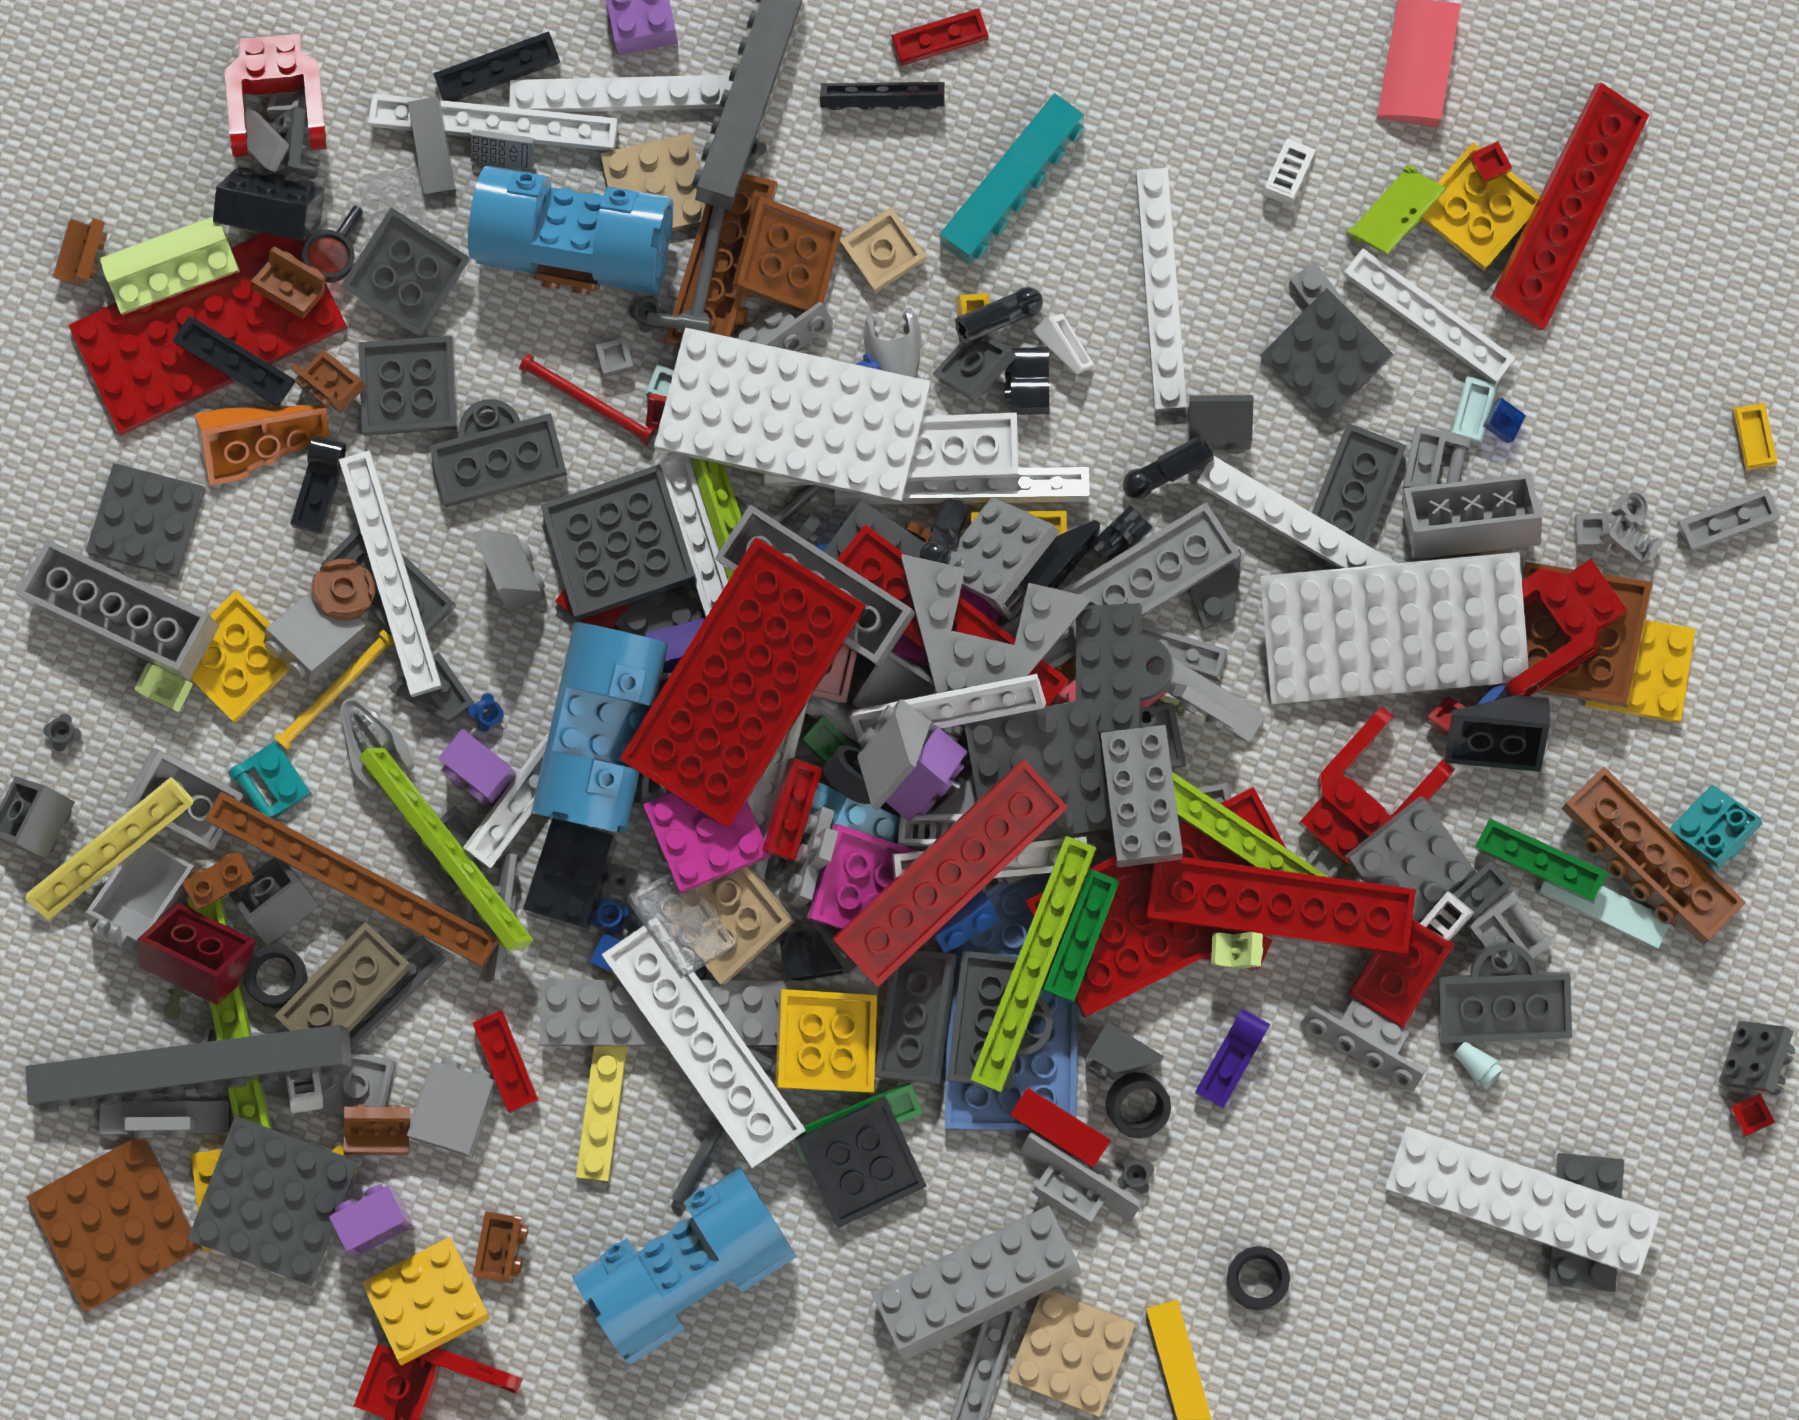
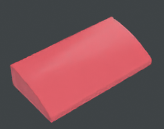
(1418, 62)

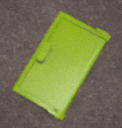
(1392, 214)

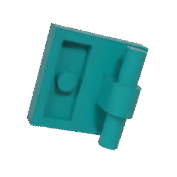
(1716, 827)

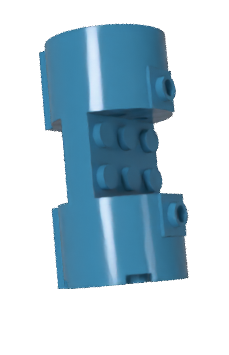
(528, 223)
(600, 703)
(644, 1290)

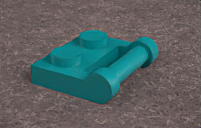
(279, 777)

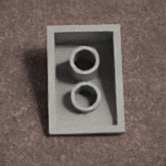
(510, 569)
(891, 750)
(201, 787)

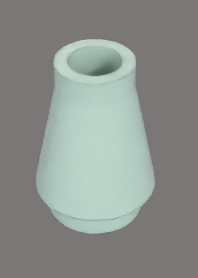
(1479, 1065)

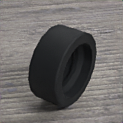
(846, 775)
(256, 961)
(1150, 1124)
(1258, 1253)

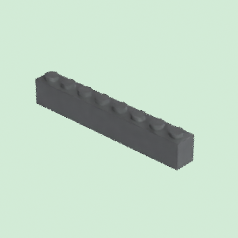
(745, 102)

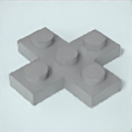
(811, 857)

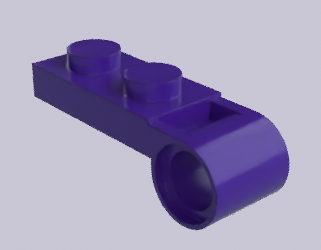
(1232, 1058)

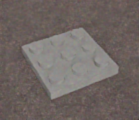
(1000, 549)

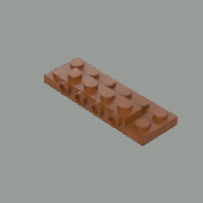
(723, 301)
(1651, 858)

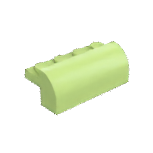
(169, 265)

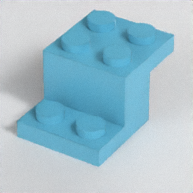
(855, 815)

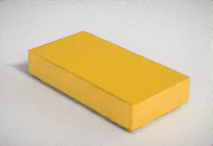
(1754, 437)

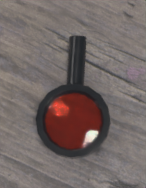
(331, 250)

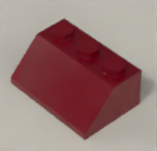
(195, 953)

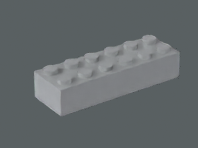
(118, 610)
(883, 617)
(976, 1283)

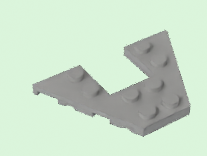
(969, 660)

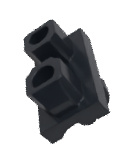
(1121, 535)

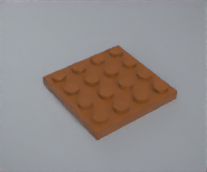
(1611, 671)
(113, 1223)

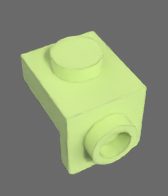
(163, 687)
(1237, 950)

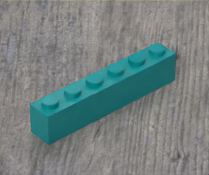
(1012, 179)

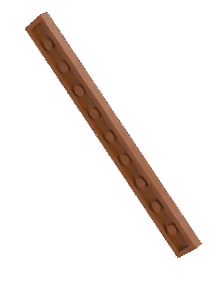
(352, 879)

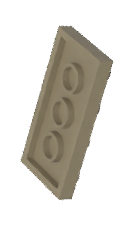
(346, 984)

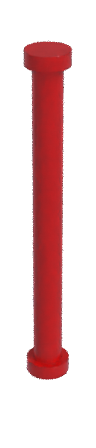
(645, 434)

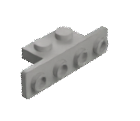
(783, 331)
(1211, 700)
(508, 874)
(1367, 1039)
(164, 1117)
(1075, 1187)

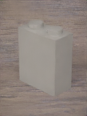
(311, 640)
(453, 1107)

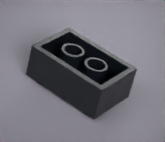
(268, 204)
(570, 875)

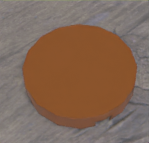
(343, 589)

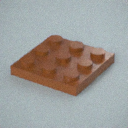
(787, 255)

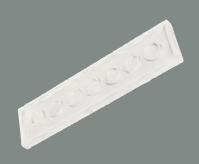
(957, 449)
(705, 1048)
(1522, 1201)

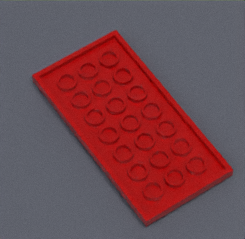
(150, 376)
(743, 682)
(1143, 951)

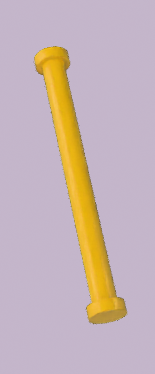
(335, 689)

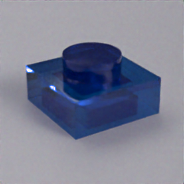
(1504, 420)

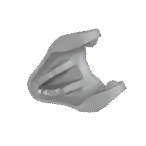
(895, 355)
(367, 730)

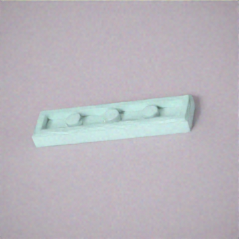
(1615, 912)

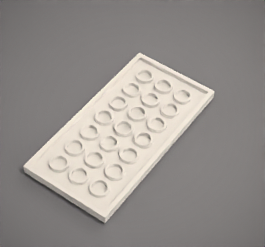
(793, 415)
(1394, 628)

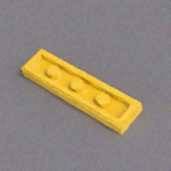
(1178, 1361)

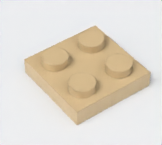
(883, 250)

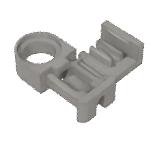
(1623, 530)

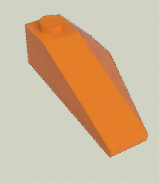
(249, 437)

